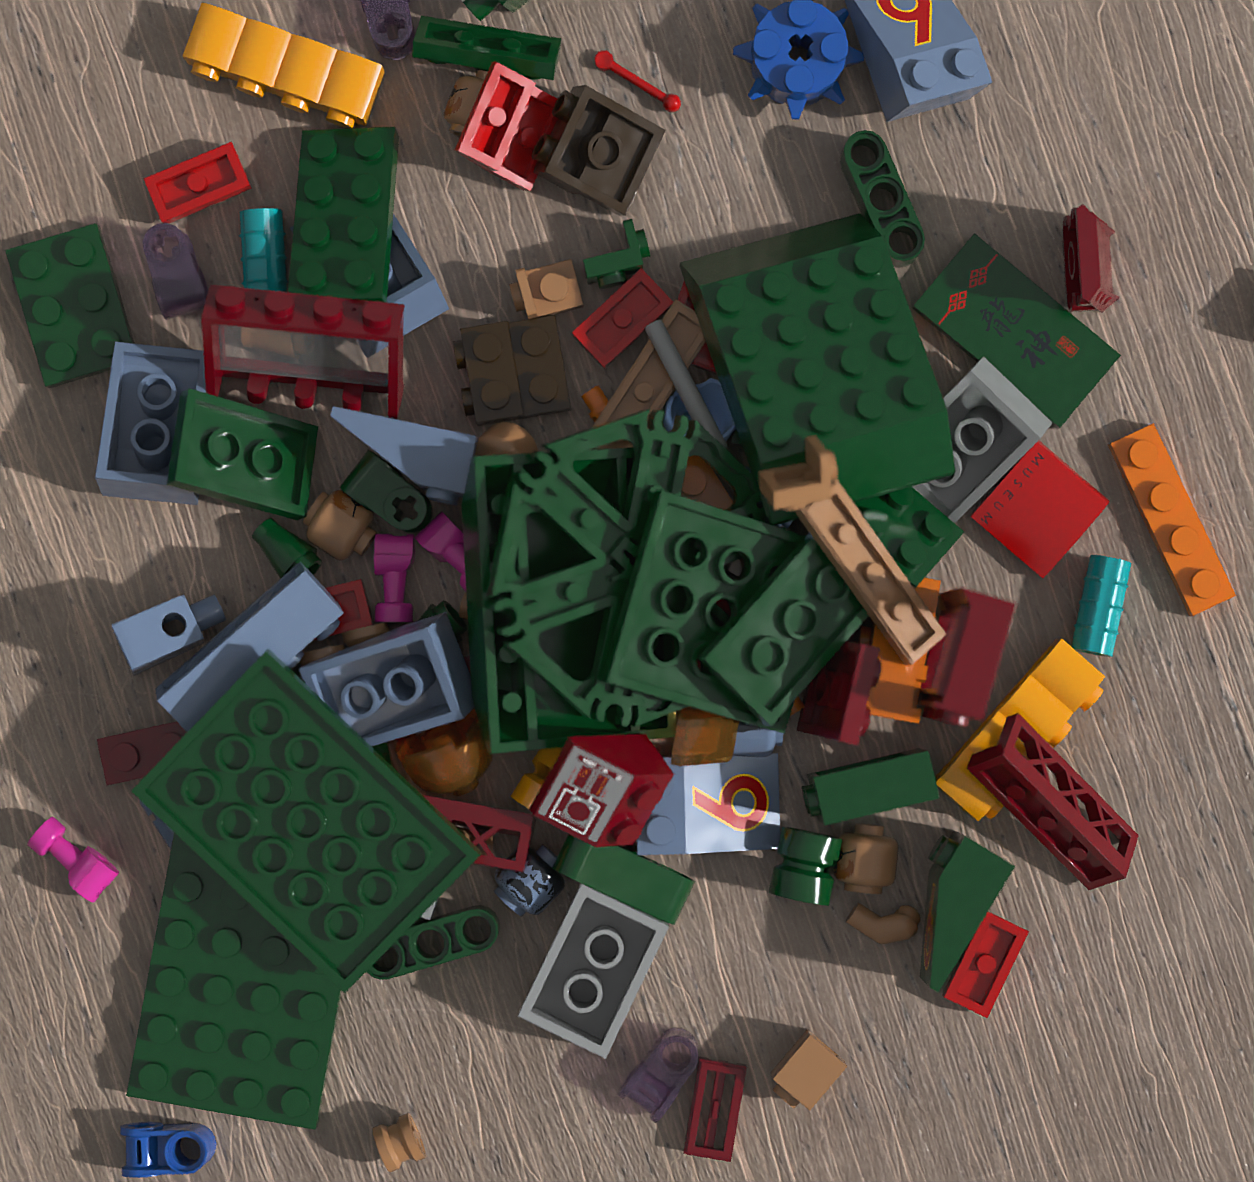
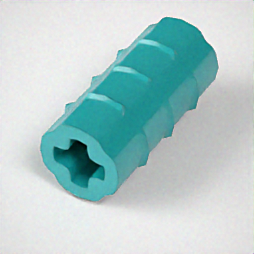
(263, 249)
(1101, 605)

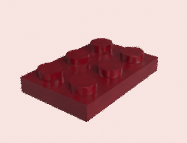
(840, 694)

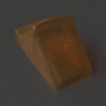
(703, 738)

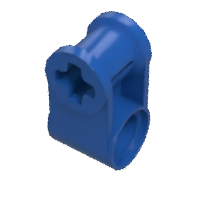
(156, 1149)

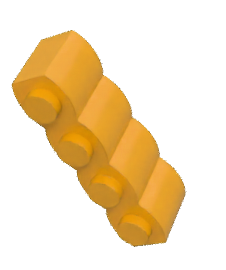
(283, 65)
(1045, 699)

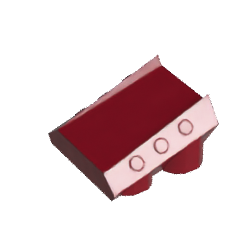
(1087, 261)

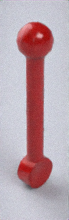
(604, 62)

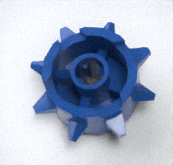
(798, 81)

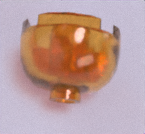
(446, 756)

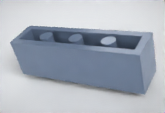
(279, 620)

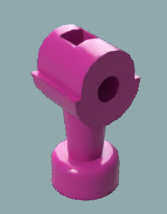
(445, 543)
(392, 560)
(87, 869)

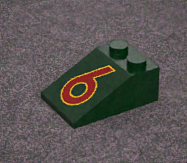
(959, 895)

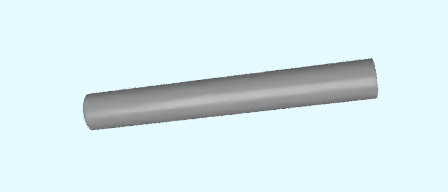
(681, 378)

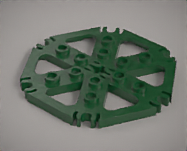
(603, 536)

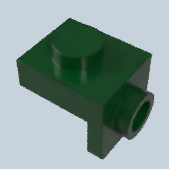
(611, 268)

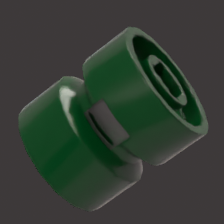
(805, 866)

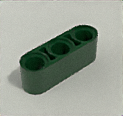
(882, 176)
(626, 877)
(456, 942)

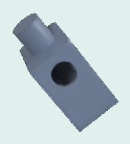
(147, 644)

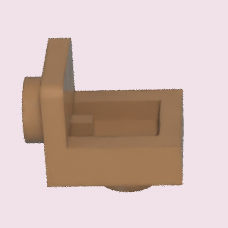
(801, 483)

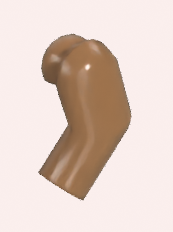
(887, 928)

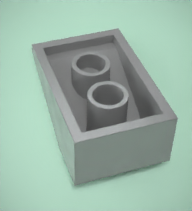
(989, 434)

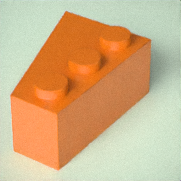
(899, 684)

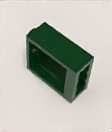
(870, 786)

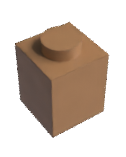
(806, 1071)

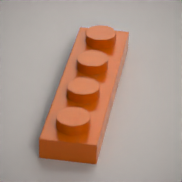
(1171, 520)

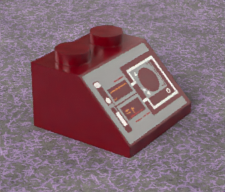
(603, 788)

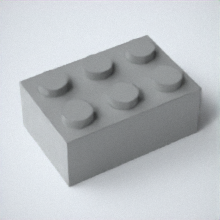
(593, 970)

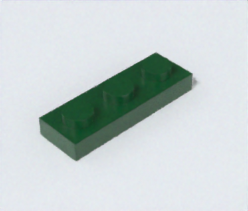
(479, 45)

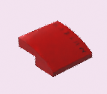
(507, 125)
(1040, 509)

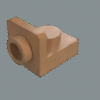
(547, 290)

